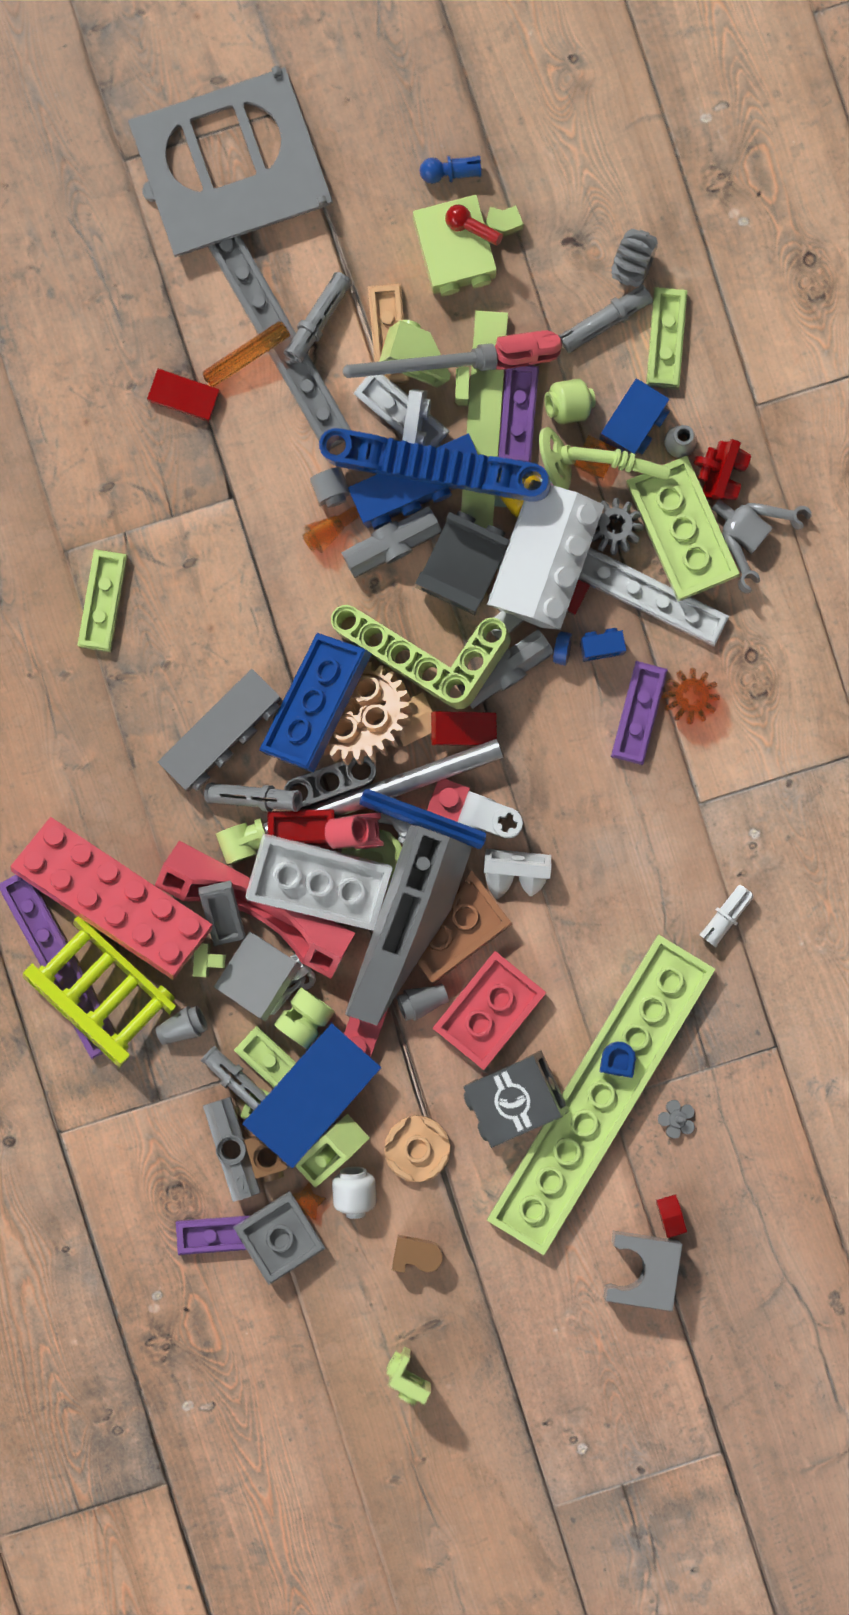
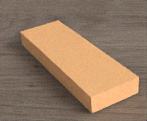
(385, 311)

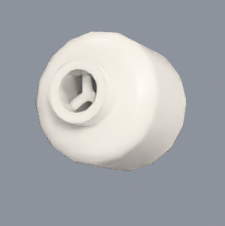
(354, 1192)

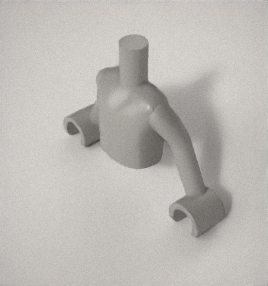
(748, 530)

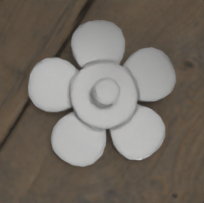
(676, 1119)

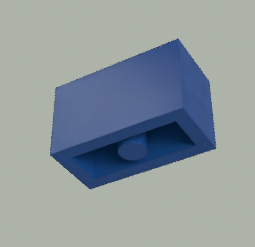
(635, 418)

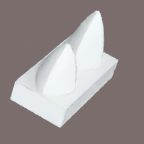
(503, 865)

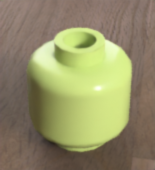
(569, 401)

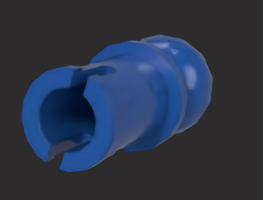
(433, 170)

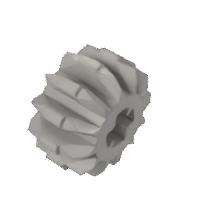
(634, 257)
(626, 530)

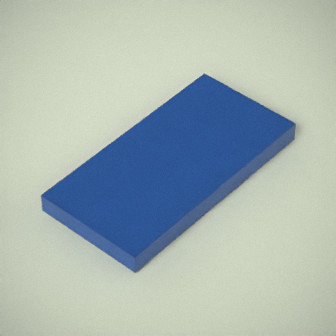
(315, 702)
(311, 1095)

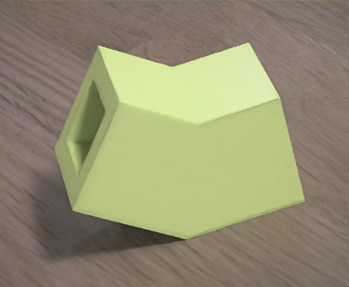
(504, 221)

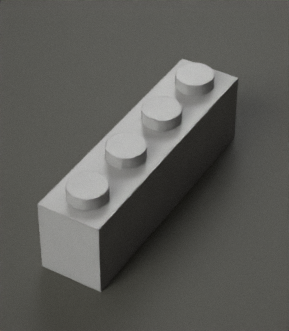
(220, 730)

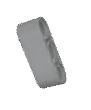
(347, 783)

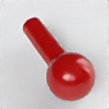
(459, 218)

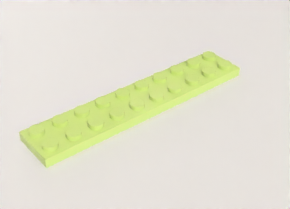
(599, 1102)

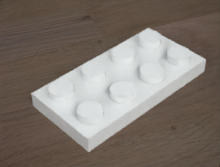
(318, 882)

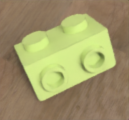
(410, 1386)

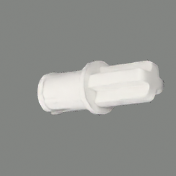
(727, 915)

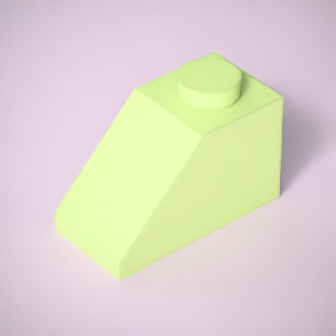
(408, 341)
(332, 1150)

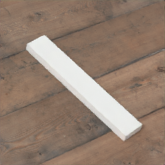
(652, 597)

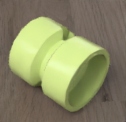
(304, 1018)

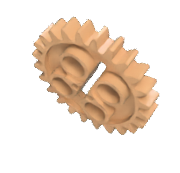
(369, 738)

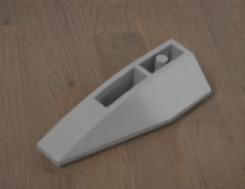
(409, 918)

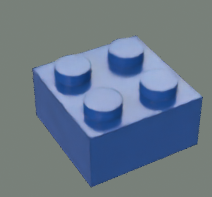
(602, 645)

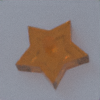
(308, 1201)

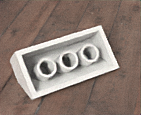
(546, 557)

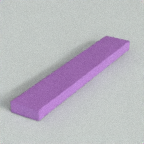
(46, 941)

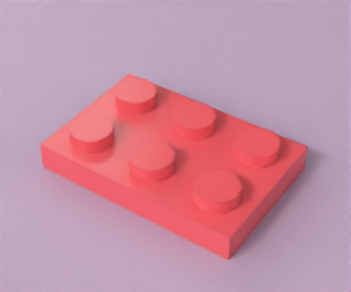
(489, 1010)

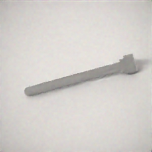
(482, 357)

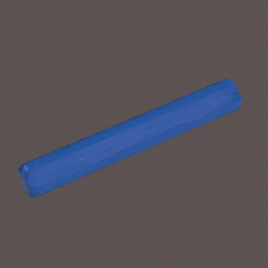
(422, 818)

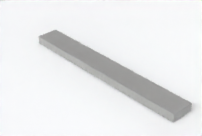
(264, 312)

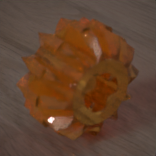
(699, 688)

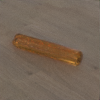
(246, 353)

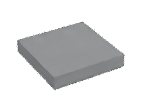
(257, 976)
(279, 1237)

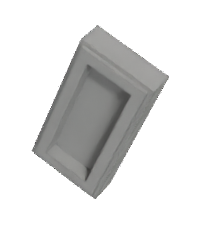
(222, 912)

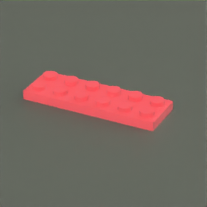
(111, 898)

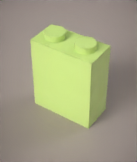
(453, 256)

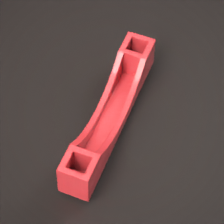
(315, 940)

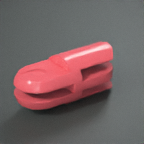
(527, 349)

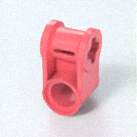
(354, 832)

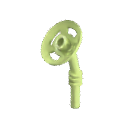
(559, 460)

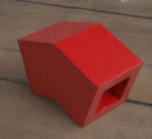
(671, 1216)

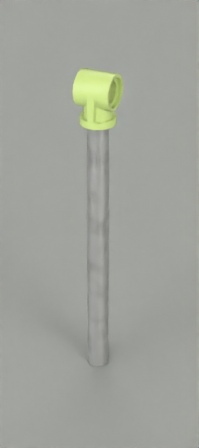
(244, 841)

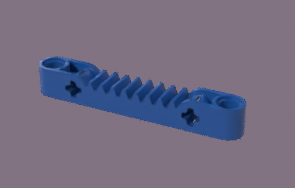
(434, 465)

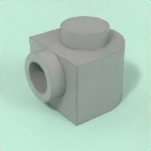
(330, 487)

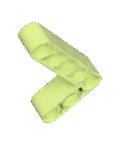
(421, 660)

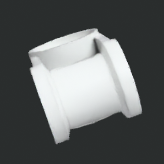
(485, 814)

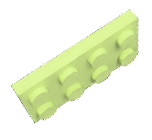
(683, 530)

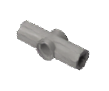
(391, 542)
(514, 666)
(238, 1170)

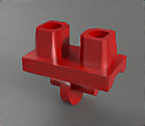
(717, 468)

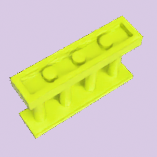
(91, 1023)

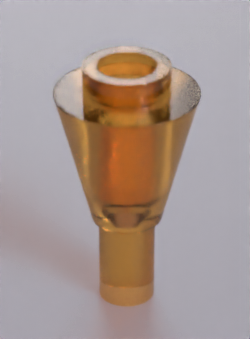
(323, 532)

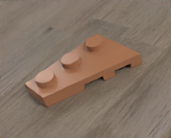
(466, 929)

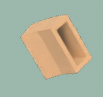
(419, 718)

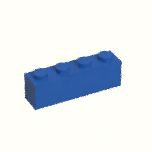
(387, 496)

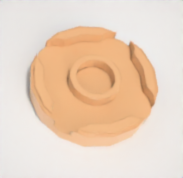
(417, 1148)

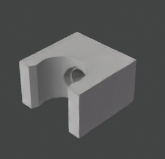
(659, 1274)

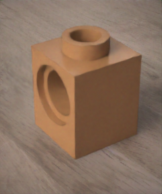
(269, 1173)

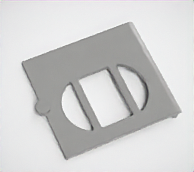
(218, 214)

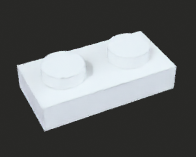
(417, 409)

